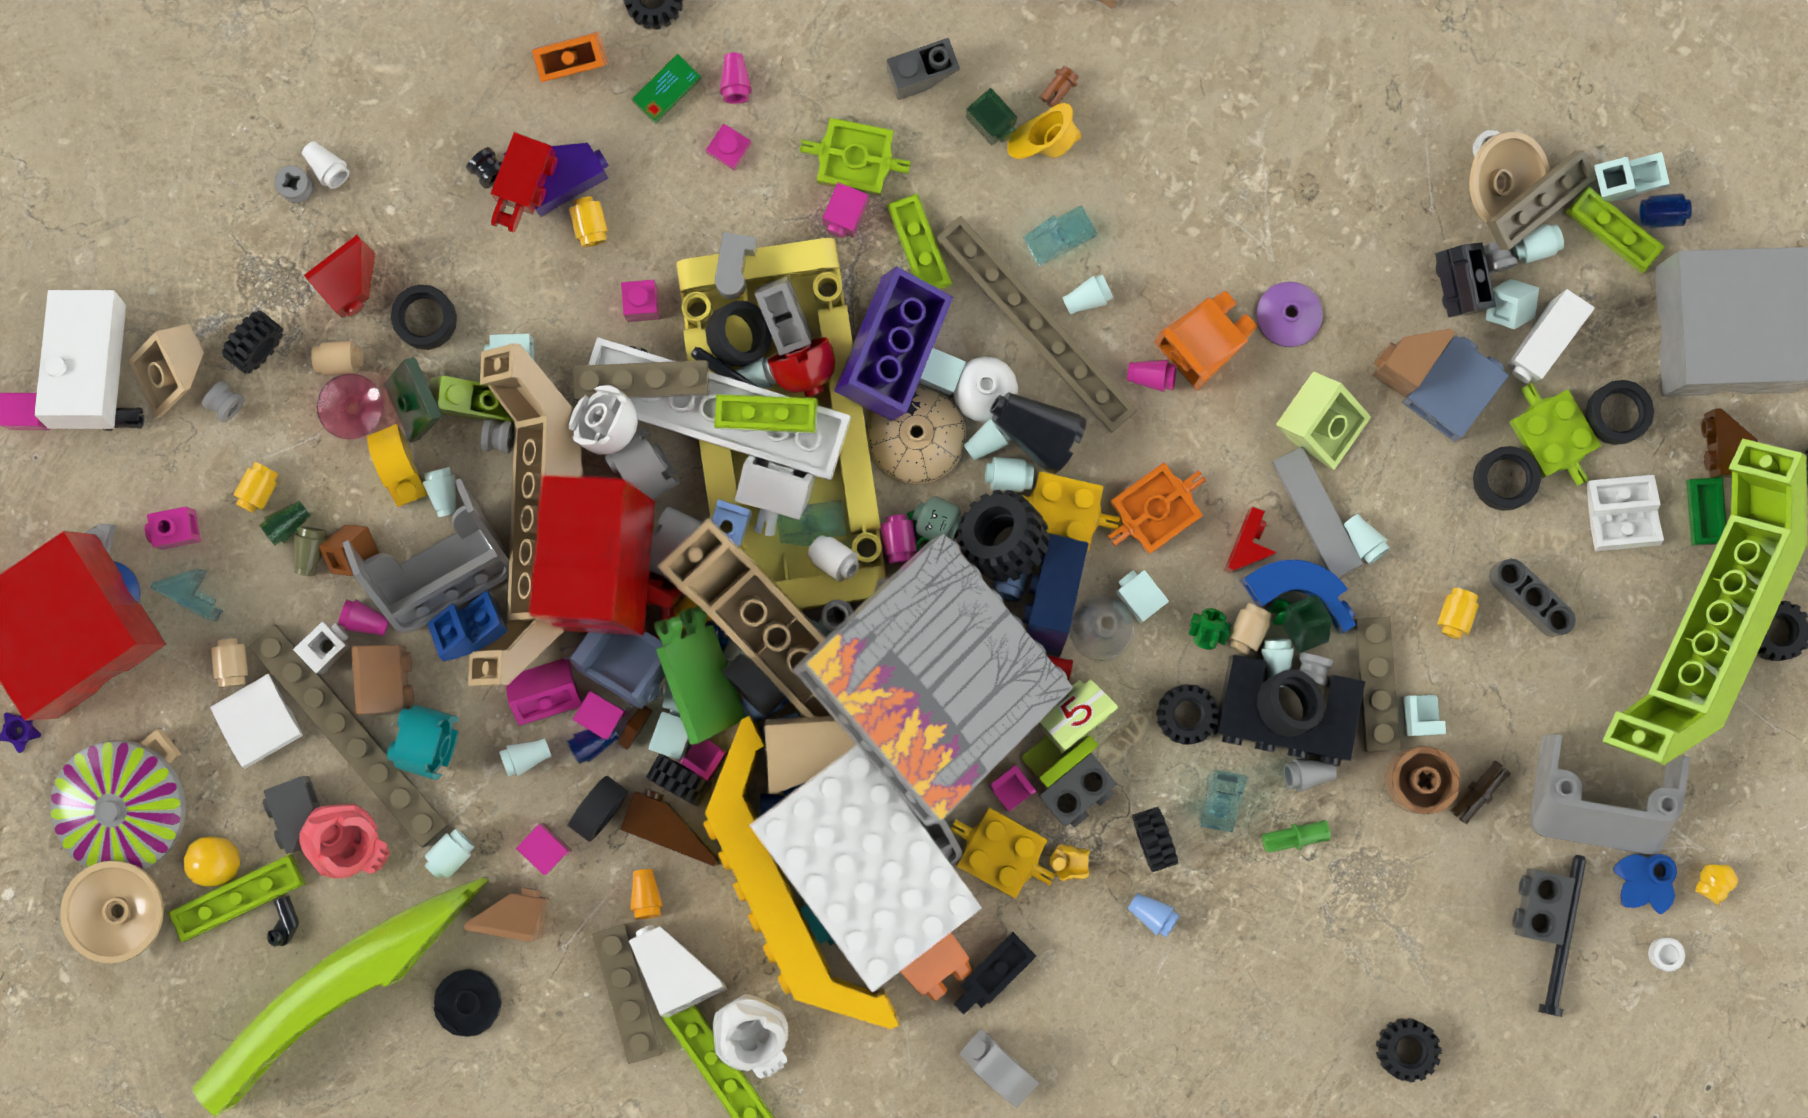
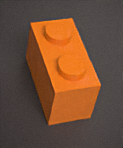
(570, 56)

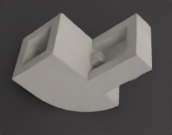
(998, 1068)

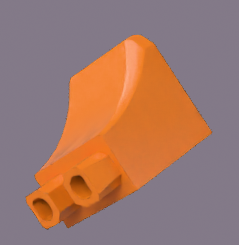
(1205, 339)
(935, 965)

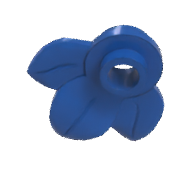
(1643, 885)

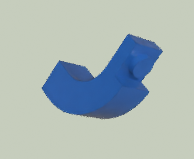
(1305, 578)

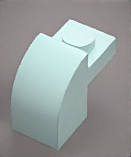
(1625, 178)

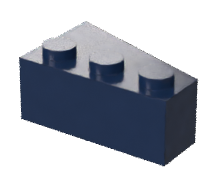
(1055, 593)

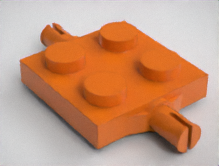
(1156, 508)

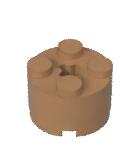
(1441, 783)

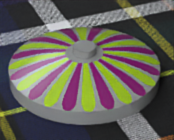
(118, 805)

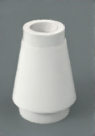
(327, 167)

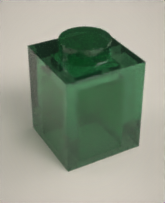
(992, 117)
(1307, 623)

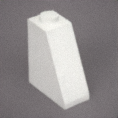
(1549, 336)
(673, 972)

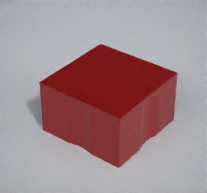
(592, 555)
(68, 626)

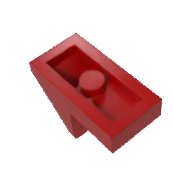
(1245, 550)

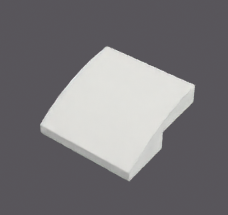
(1624, 513)
(256, 721)

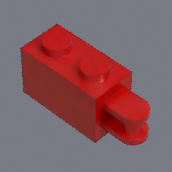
(521, 179)

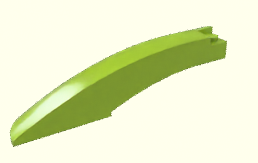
(369, 960)

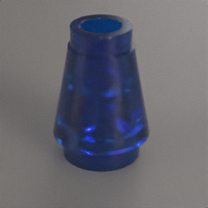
(588, 745)

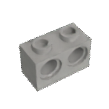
(783, 315)

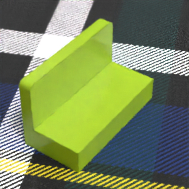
(1050, 764)

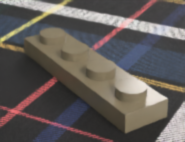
(1541, 200)
(644, 379)
(1379, 694)
(627, 994)

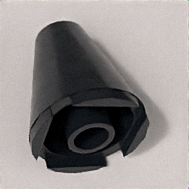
(1039, 429)

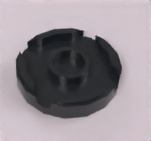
(467, 1002)

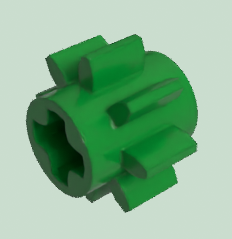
(1209, 628)

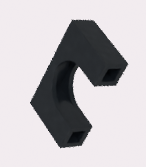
(1241, 720)

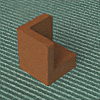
(334, 552)

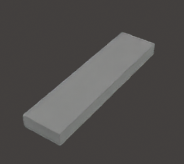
(1317, 512)

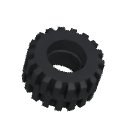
(1018, 551)

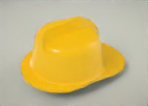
(1046, 134)

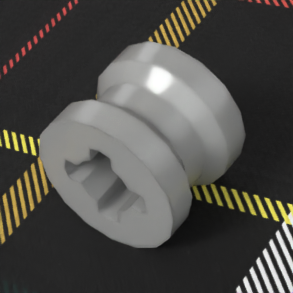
(299, 190)
(1498, 259)
(223, 401)
(497, 436)
(1316, 667)

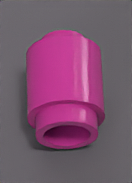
(898, 539)

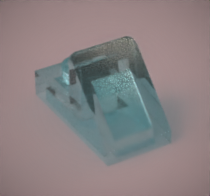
(1059, 235)
(815, 521)
(182, 590)
(1222, 800)

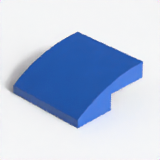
(469, 629)

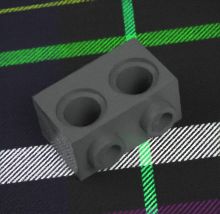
(1073, 784)
(1553, 908)

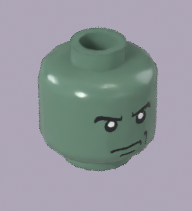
(937, 518)

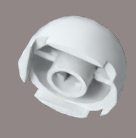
(981, 384)
(604, 421)

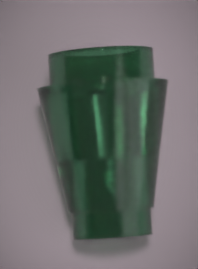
(284, 522)

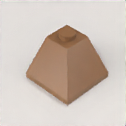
(514, 917)

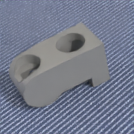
(731, 264)

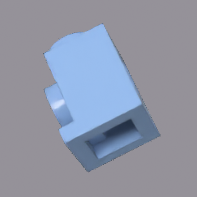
(736, 515)

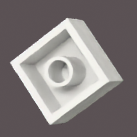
(774, 491)

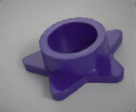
(10, 734)

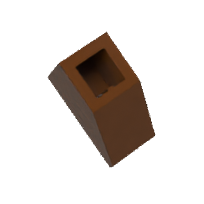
(1723, 439)

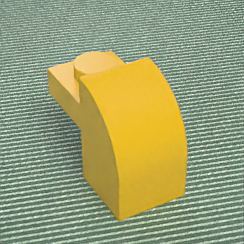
(395, 465)

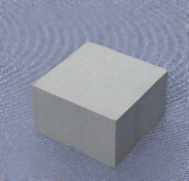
(1733, 321)

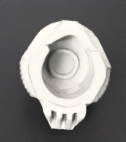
(751, 1035)

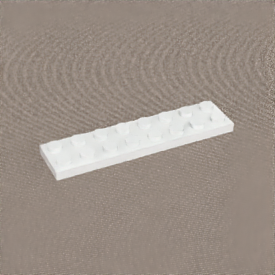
(696, 417)

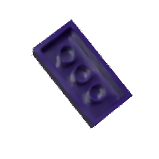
(893, 344)

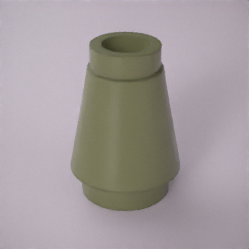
(307, 550)

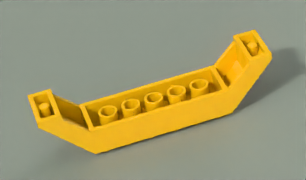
(772, 899)

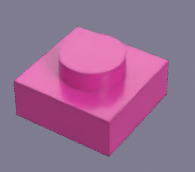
(728, 146)

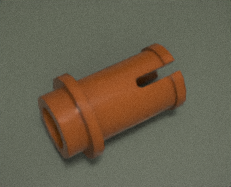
(1060, 85)

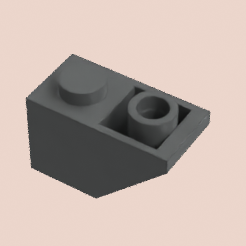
(922, 68)
(290, 807)

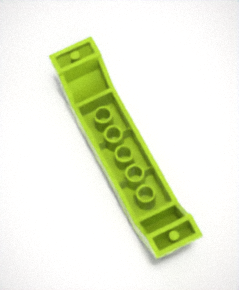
(1727, 609)

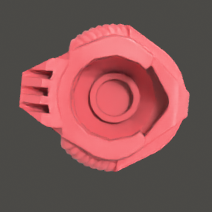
(342, 841)

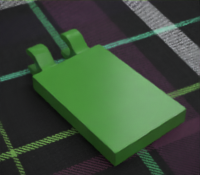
(695, 675)

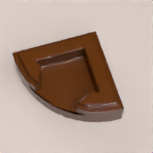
(634, 727)

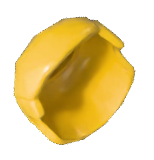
(211, 861)

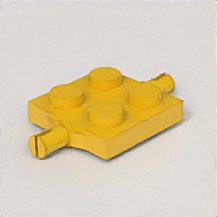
(1070, 506)
(1002, 852)

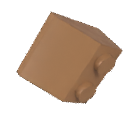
(1410, 359)
(382, 679)

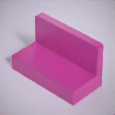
(543, 692)

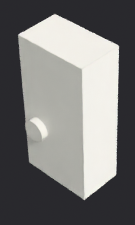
(80, 359)

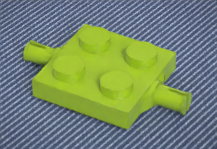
(855, 156)
(1555, 433)

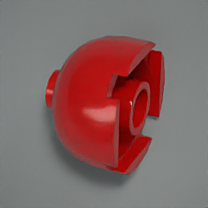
(804, 368)

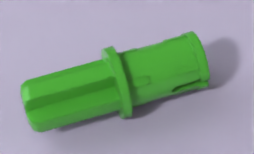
(1296, 836)

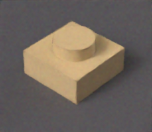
(162, 744)

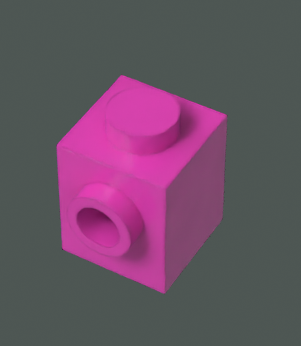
(172, 528)

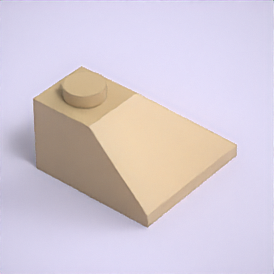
(167, 366)

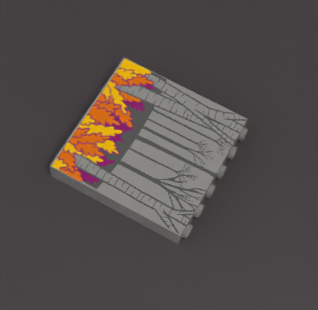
(934, 679)

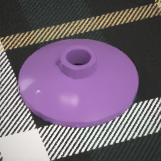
(1277, 325)

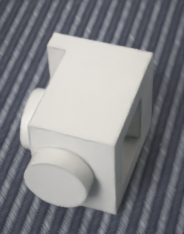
(312, 651)

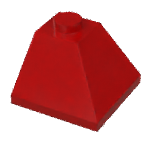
(345, 277)

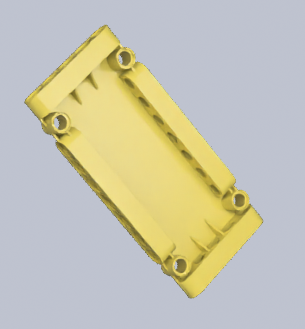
(808, 267)

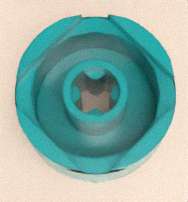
(423, 741)

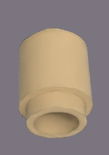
(337, 358)
(1249, 629)
(229, 663)

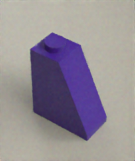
(575, 173)

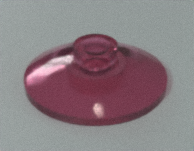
(334, 403)

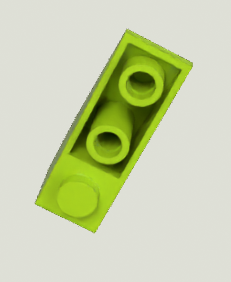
(467, 399)

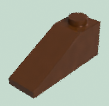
(661, 824)

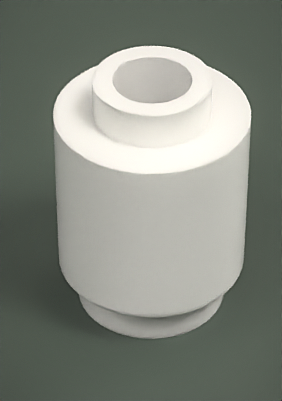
(833, 558)

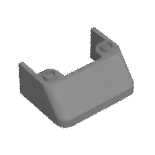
(441, 575)
(1563, 816)

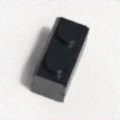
(1465, 280)

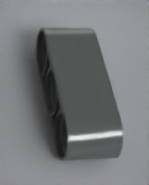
(1548, 600)

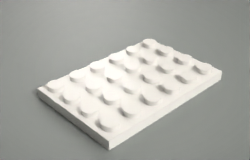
(865, 867)

